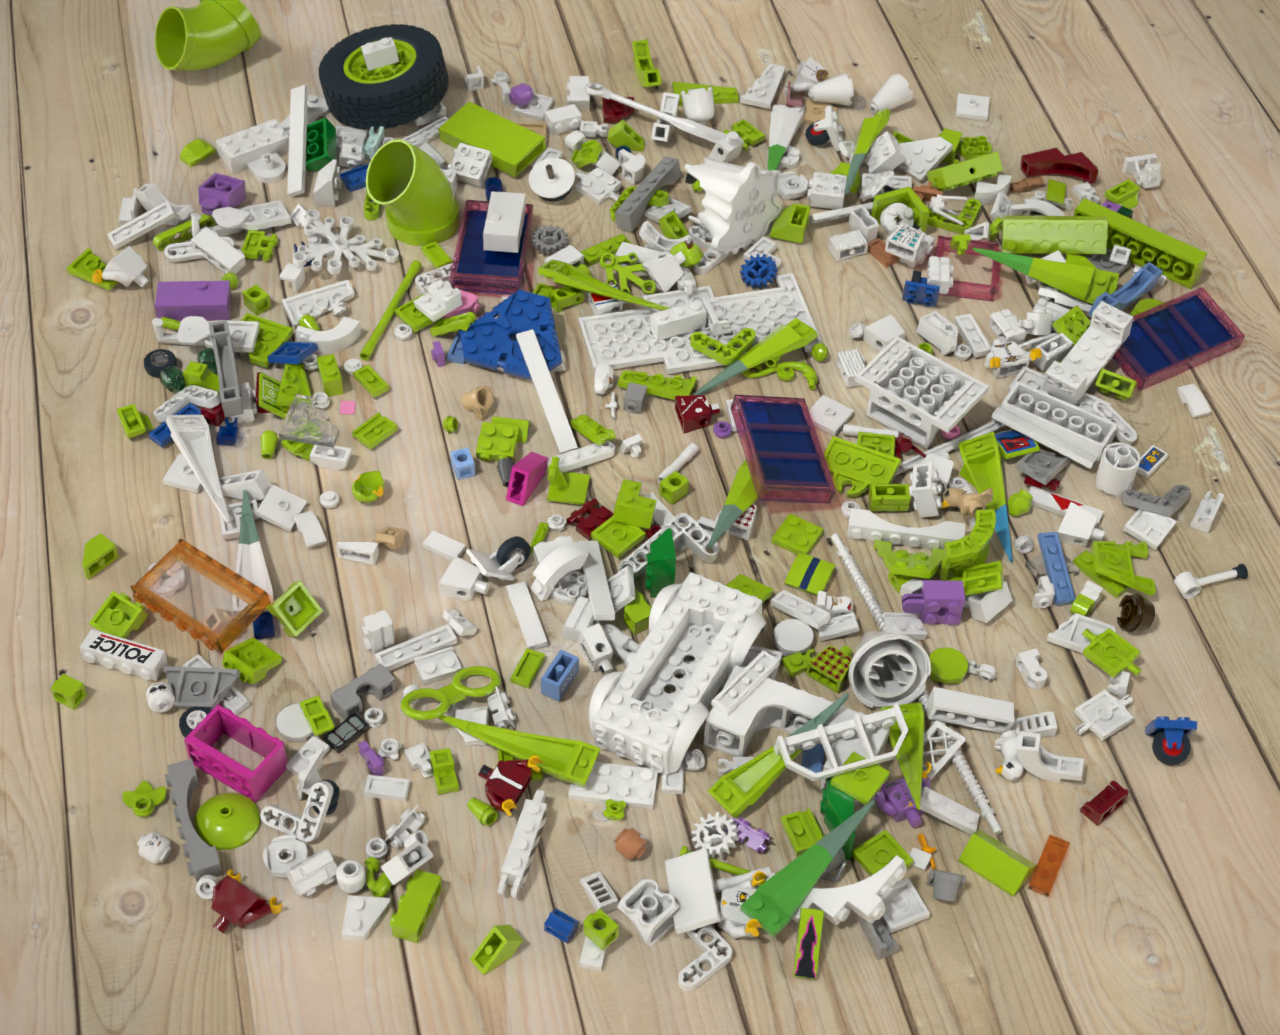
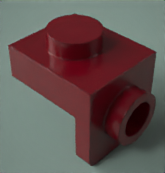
(214, 416)

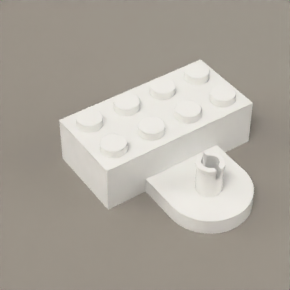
(257, 151)

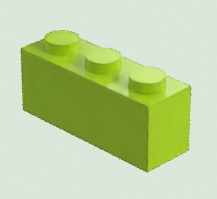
(416, 906)

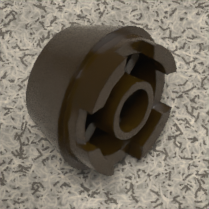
(1136, 613)

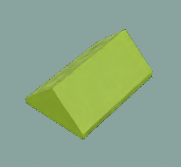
(996, 862)

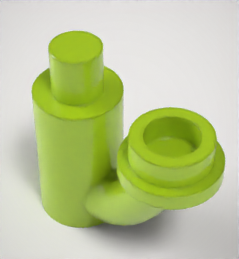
(382, 885)

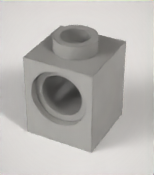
(635, 398)

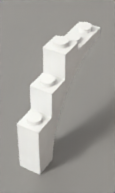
(862, 897)

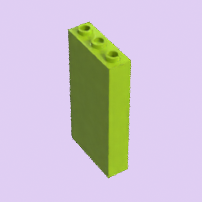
(509, 143)

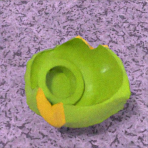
(368, 487)

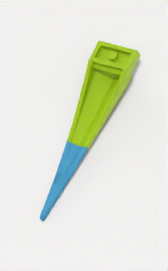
(985, 468)

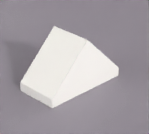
(980, 232)

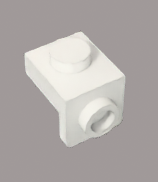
(1045, 593)

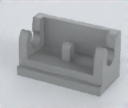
(879, 938)

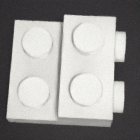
(439, 300)

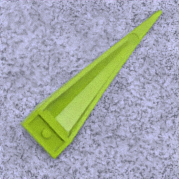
(571, 277)
(911, 750)
(561, 757)

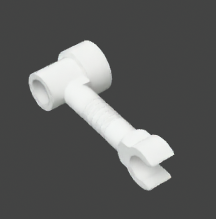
(1041, 196)

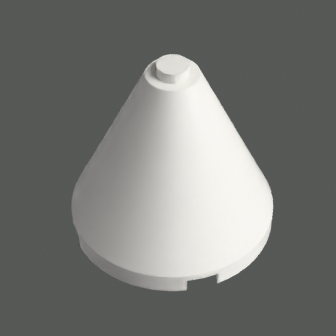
(888, 669)

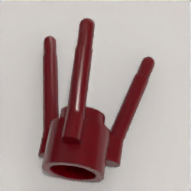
(905, 444)

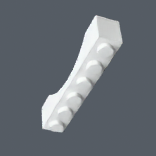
(869, 527)

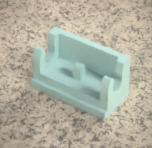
(373, 143)

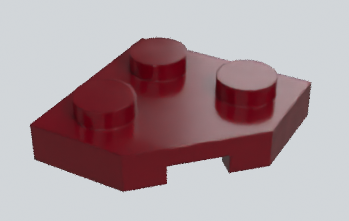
(615, 111)

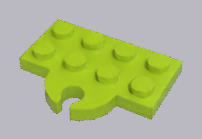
(858, 466)

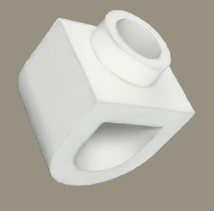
(575, 140)

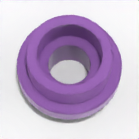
(722, 429)

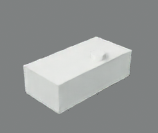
(504, 222)

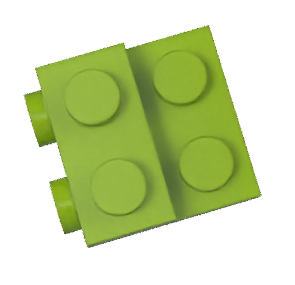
(497, 442)
(119, 615)
(251, 659)

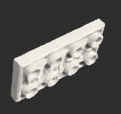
(693, 890)

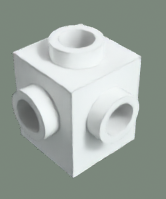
(350, 156)

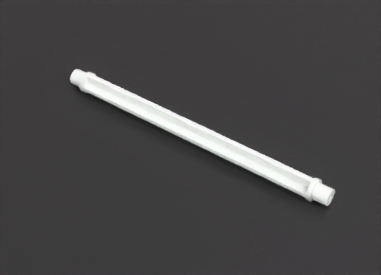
(951, 445)

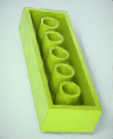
(1054, 234)

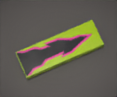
(808, 943)

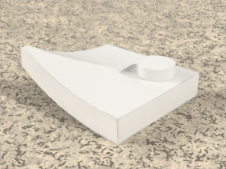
(1149, 527)

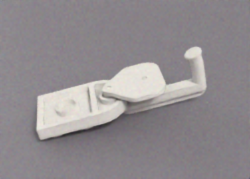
(250, 218)
(196, 331)

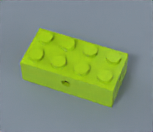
(965, 172)

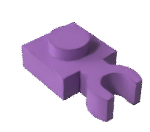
(373, 761)

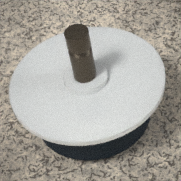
(552, 179)

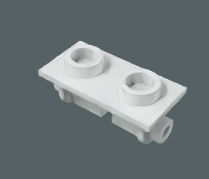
(499, 702)
(398, 833)

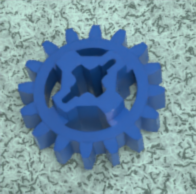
(758, 271)

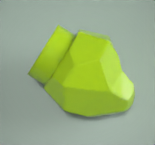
(1019, 503)

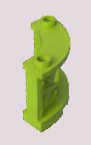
(970, 549)

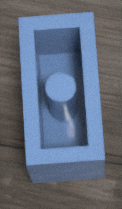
(559, 675)

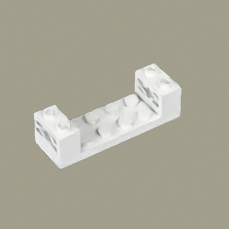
(1090, 354)

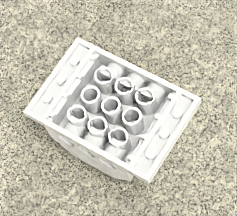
(917, 391)

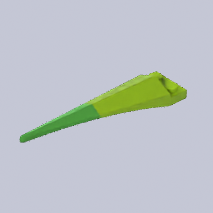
(1075, 280)

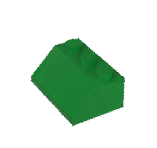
(320, 144)
(661, 564)

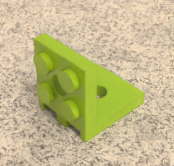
(907, 197)

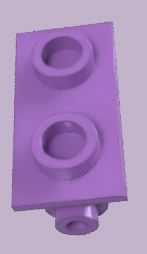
(757, 838)

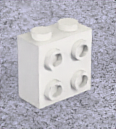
(884, 154)
(470, 164)
(827, 190)
(926, 490)

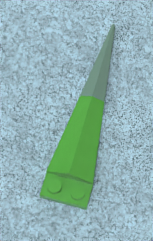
(783, 893)

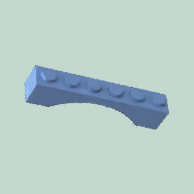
(1135, 288)

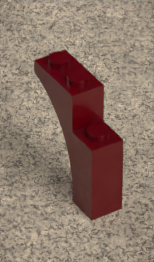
(1054, 162)

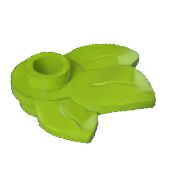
(144, 797)

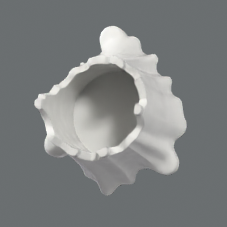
(736, 203)

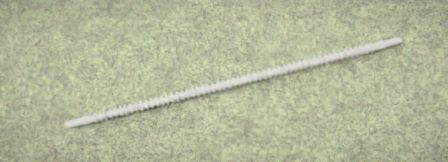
(958, 759)

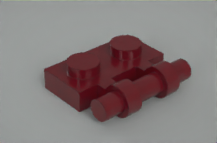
(593, 521)

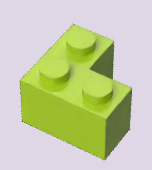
(633, 508)

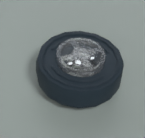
(158, 360)

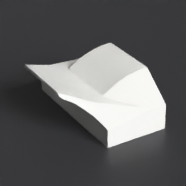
(330, 458)
(473, 714)

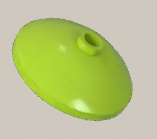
(229, 829)

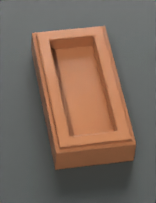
(877, 249)

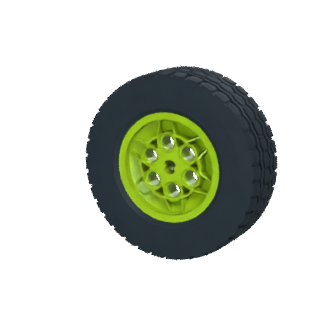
(388, 93)

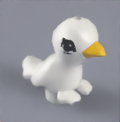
(1010, 767)

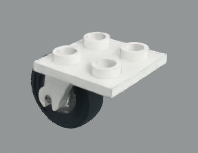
(500, 564)

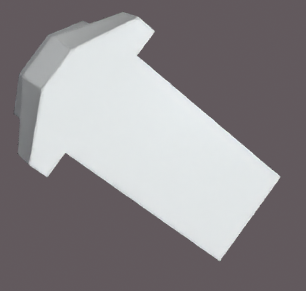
(938, 332)

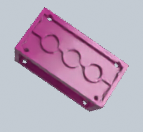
(226, 770)

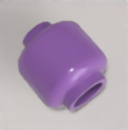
(521, 94)

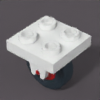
(826, 130)

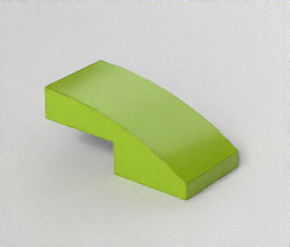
(316, 715)
(443, 771)

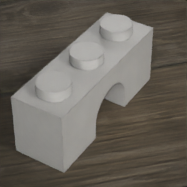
(375, 681)

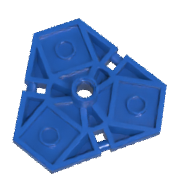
(494, 339)

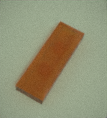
(1048, 865)

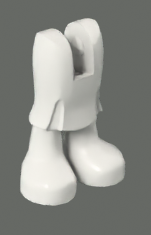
(621, 643)

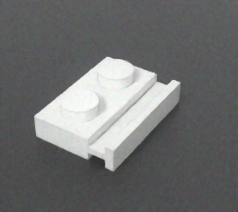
(904, 624)
(437, 665)

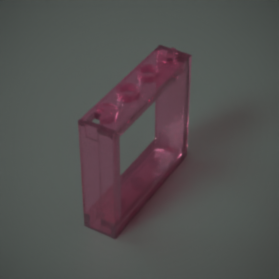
(968, 289)

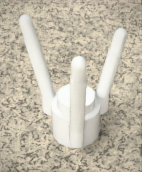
(937, 204)

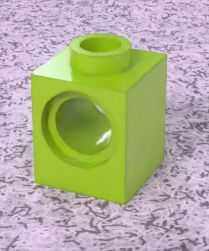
(256, 299)
(673, 487)
(68, 691)
(603, 937)

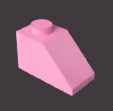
(470, 304)

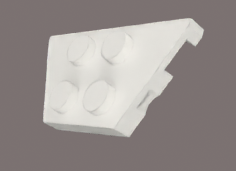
(1070, 632)

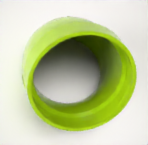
(204, 34)
(414, 194)

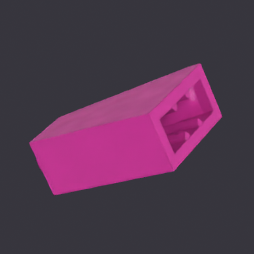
(525, 477)

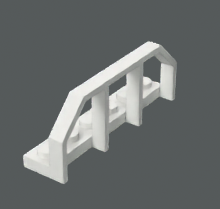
(844, 729)

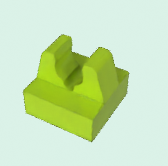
(960, 243)

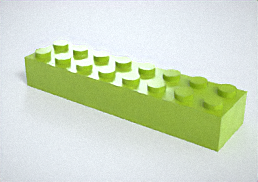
(1175, 258)

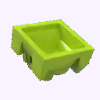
(295, 609)

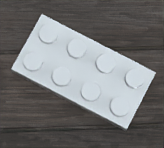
(620, 783)

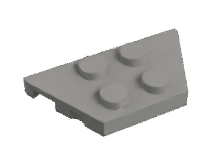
(1042, 465)
(199, 685)

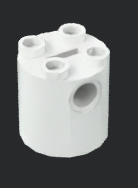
(1117, 468)

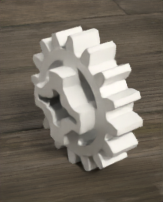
(715, 834)

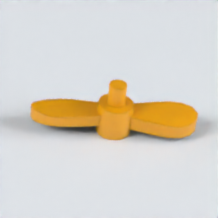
(921, 839)

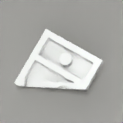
(362, 915)

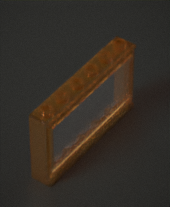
(200, 596)

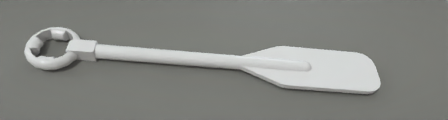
(681, 123)

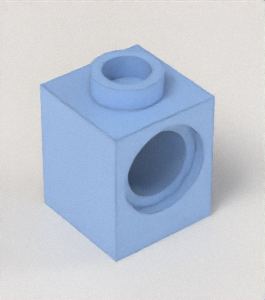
(462, 463)

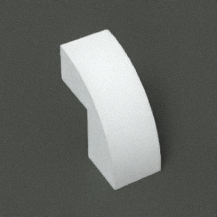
(987, 192)

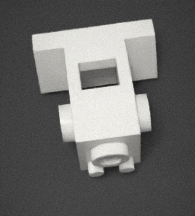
(1147, 174)

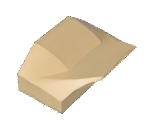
(391, 537)

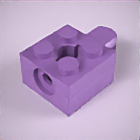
(221, 192)
(937, 603)

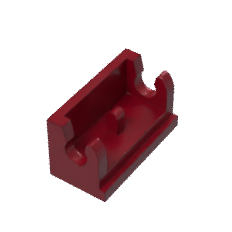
(1105, 803)

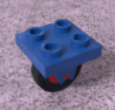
(1171, 741)

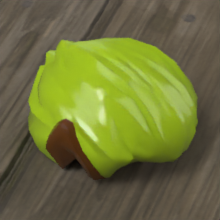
(690, 251)

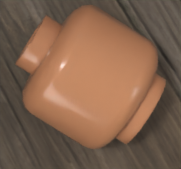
(630, 844)

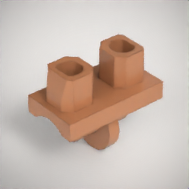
(926, 192)

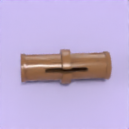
(1026, 184)

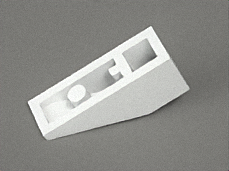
(254, 482)

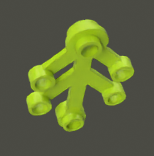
(626, 272)

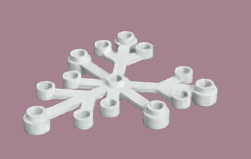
(339, 246)

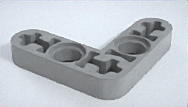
(1164, 506)

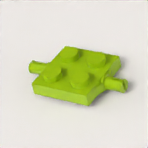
(1111, 652)

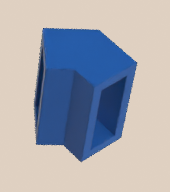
(561, 925)

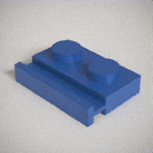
(355, 178)

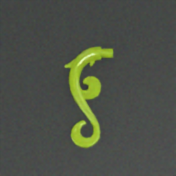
(785, 375)

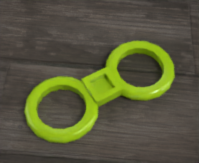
(451, 693)

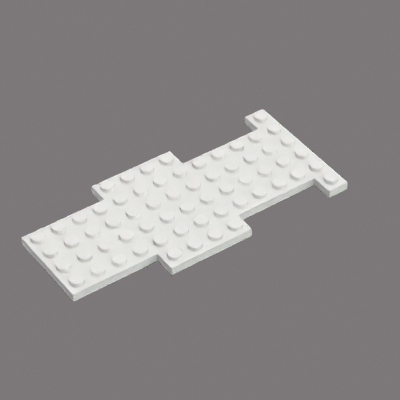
(627, 341)

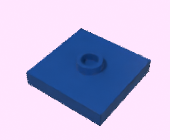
(292, 352)

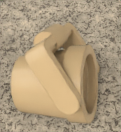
(478, 400)

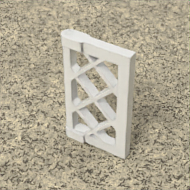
(949, 751)

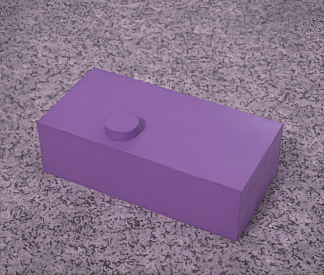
(194, 298)

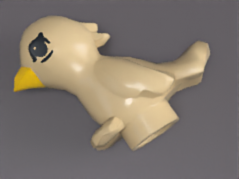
(968, 502)

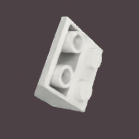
(328, 185)

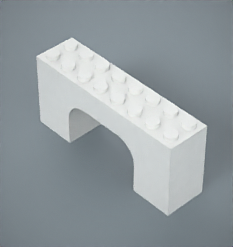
(785, 709)

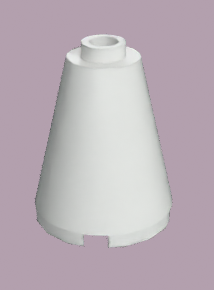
(833, 91)
(892, 94)

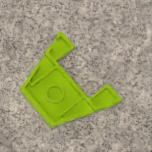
(1115, 563)
(909, 564)

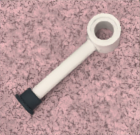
(1190, 586)

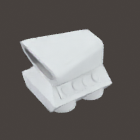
(649, 910)

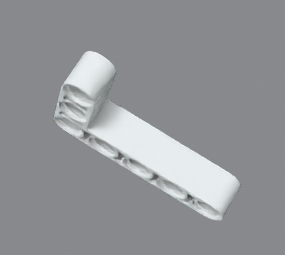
(679, 533)

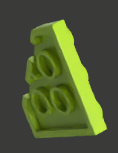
(269, 338)

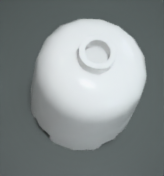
(698, 104)

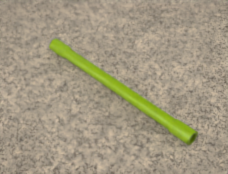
(369, 347)

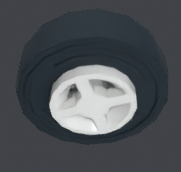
(192, 718)

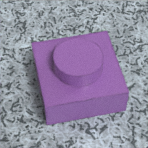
(438, 354)

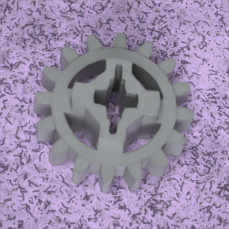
(549, 239)

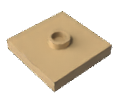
(815, 111)

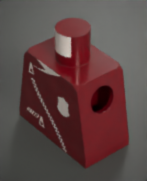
(694, 412)

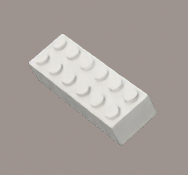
(1061, 419)

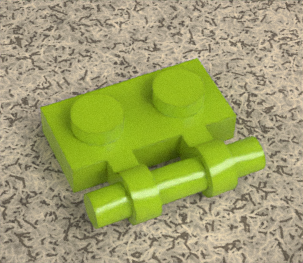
(747, 132)
(254, 244)

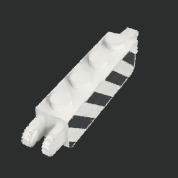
(524, 844)

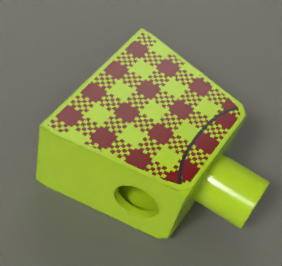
(831, 667)

